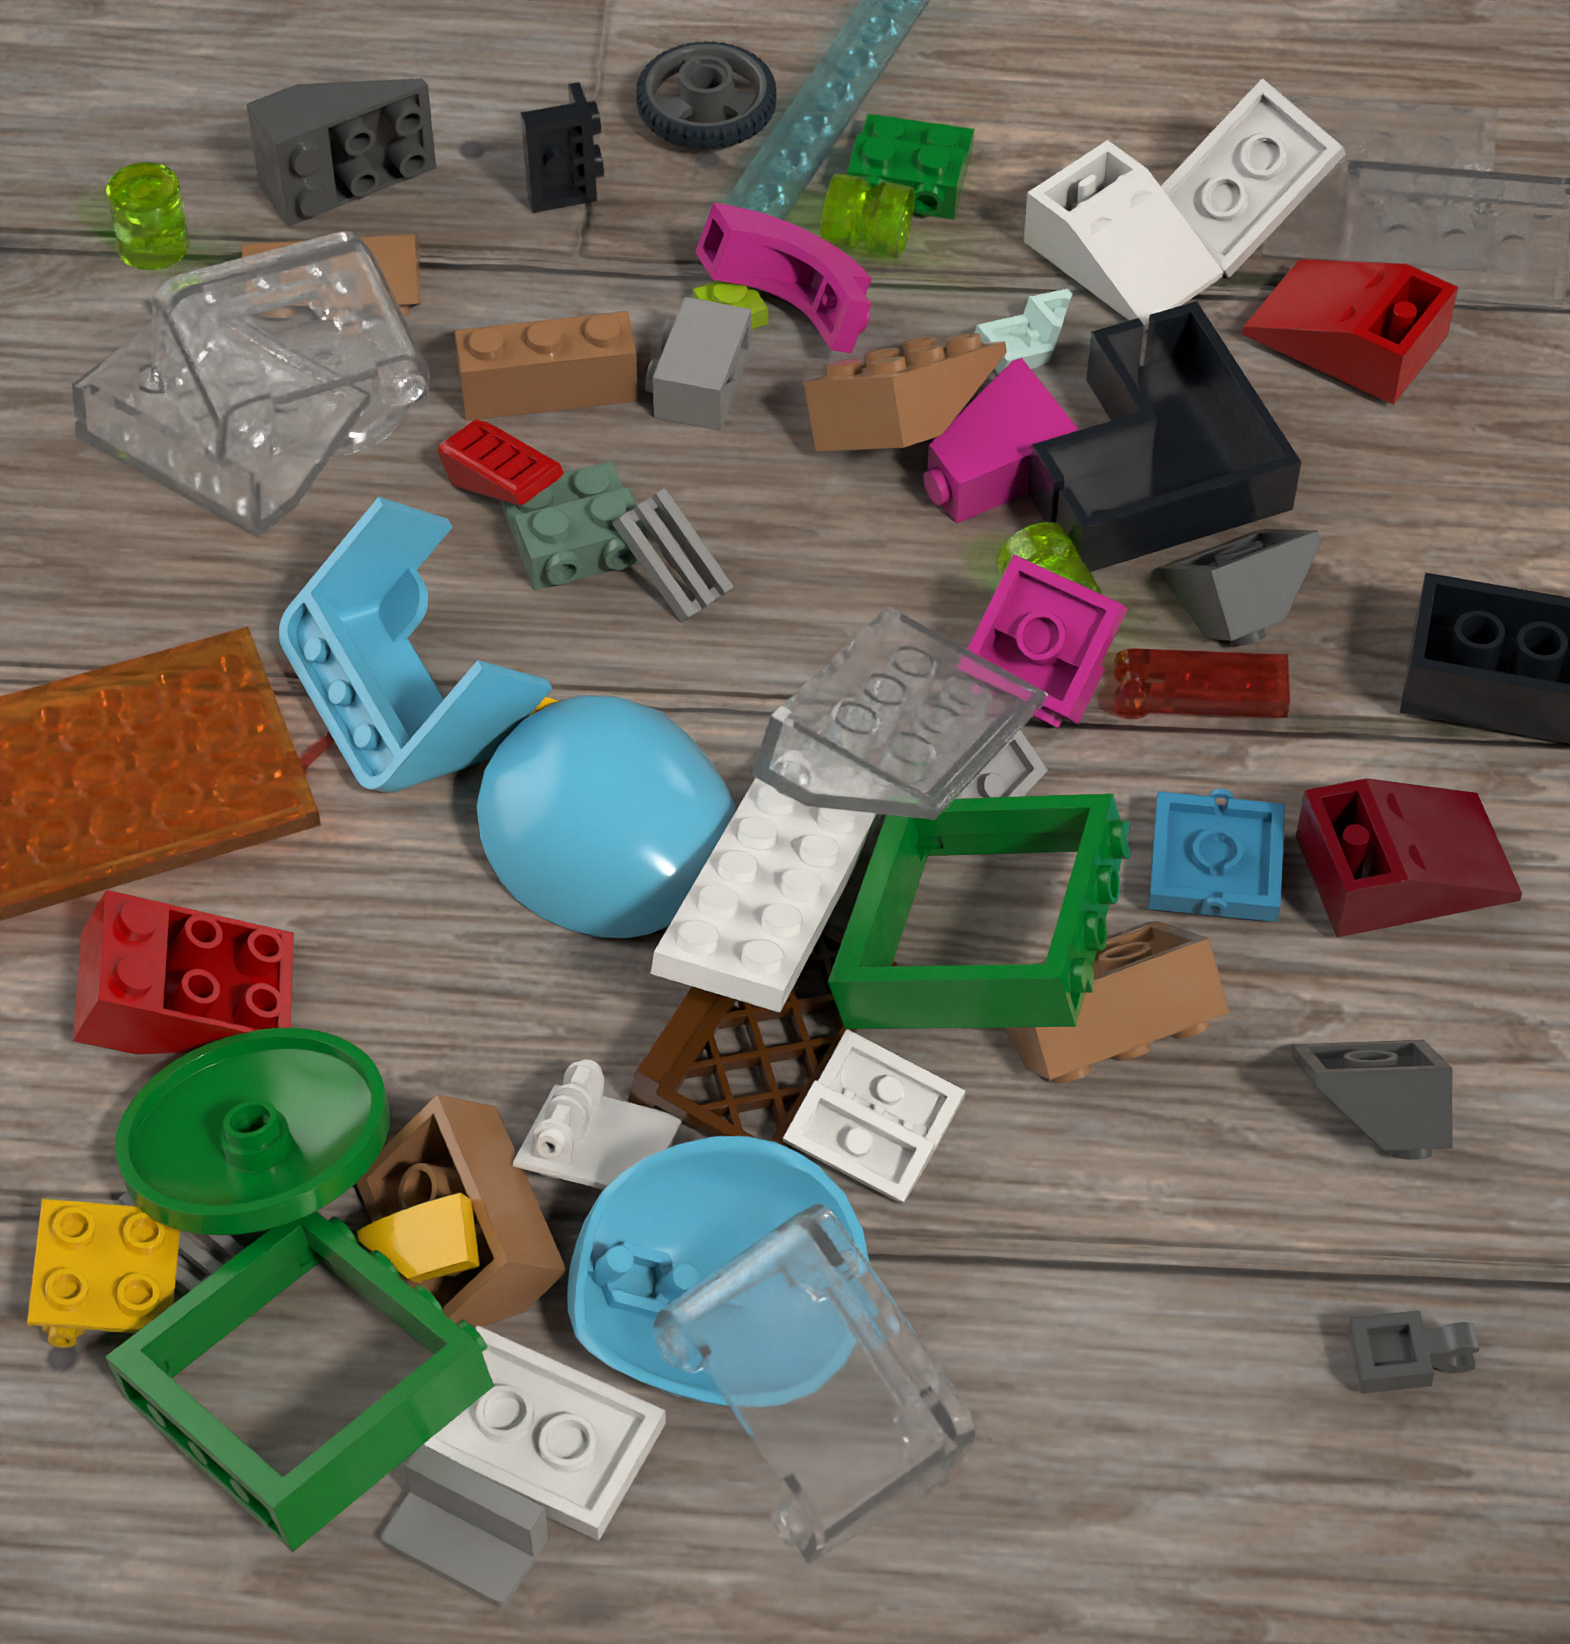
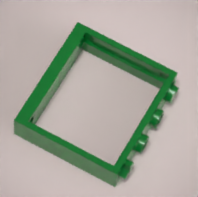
(981, 996)
(363, 1450)

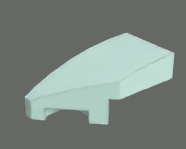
(1030, 334)

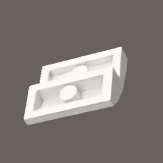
(874, 1116)

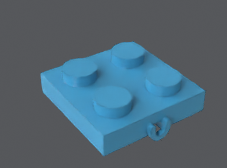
(1217, 856)

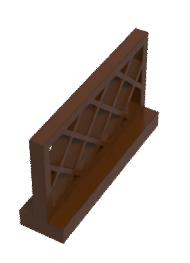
(693, 1031)

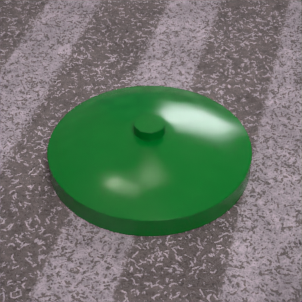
(252, 1131)

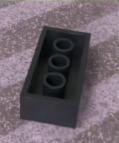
(1490, 658)

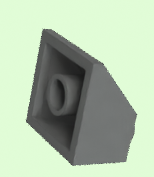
(1243, 583)
(1387, 1088)

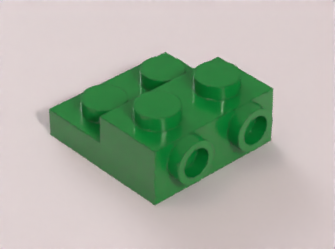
(915, 155)

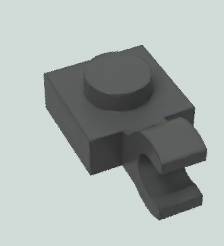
(1400, 1354)

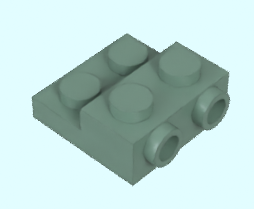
(570, 529)

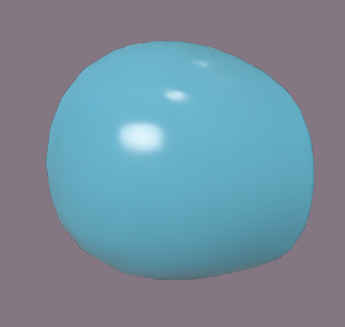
(601, 815)
(672, 1227)

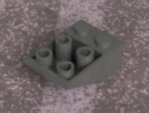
(339, 142)

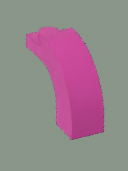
(792, 264)

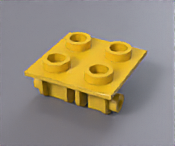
(100, 1269)

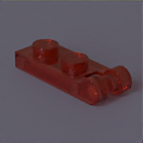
(1201, 683)

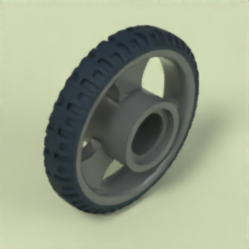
(706, 108)

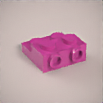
(1049, 636)

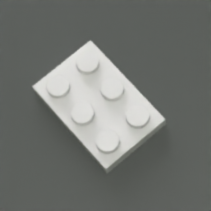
(1251, 174)
(553, 1435)

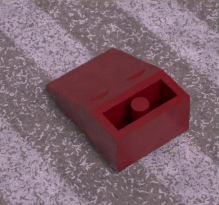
(1400, 854)

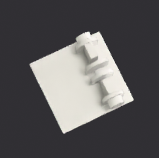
(590, 1135)

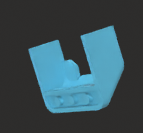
(366, 678)

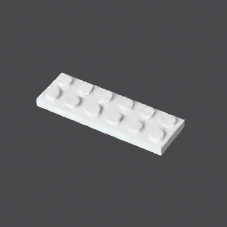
(763, 898)

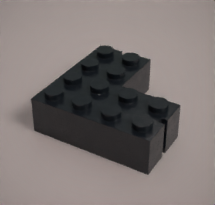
(1182, 447)

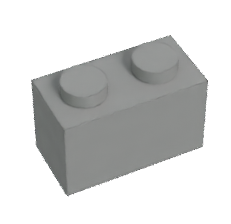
(700, 363)

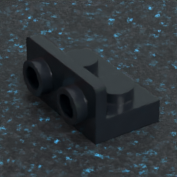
(562, 153)

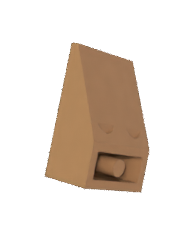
(897, 394)

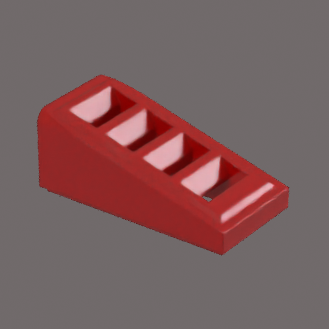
(496, 464)

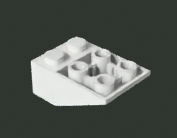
(1118, 235)

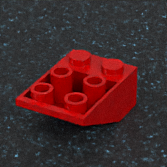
(1357, 321)
(177, 977)

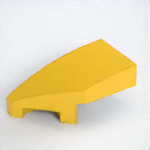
(427, 1238)

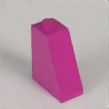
(989, 445)

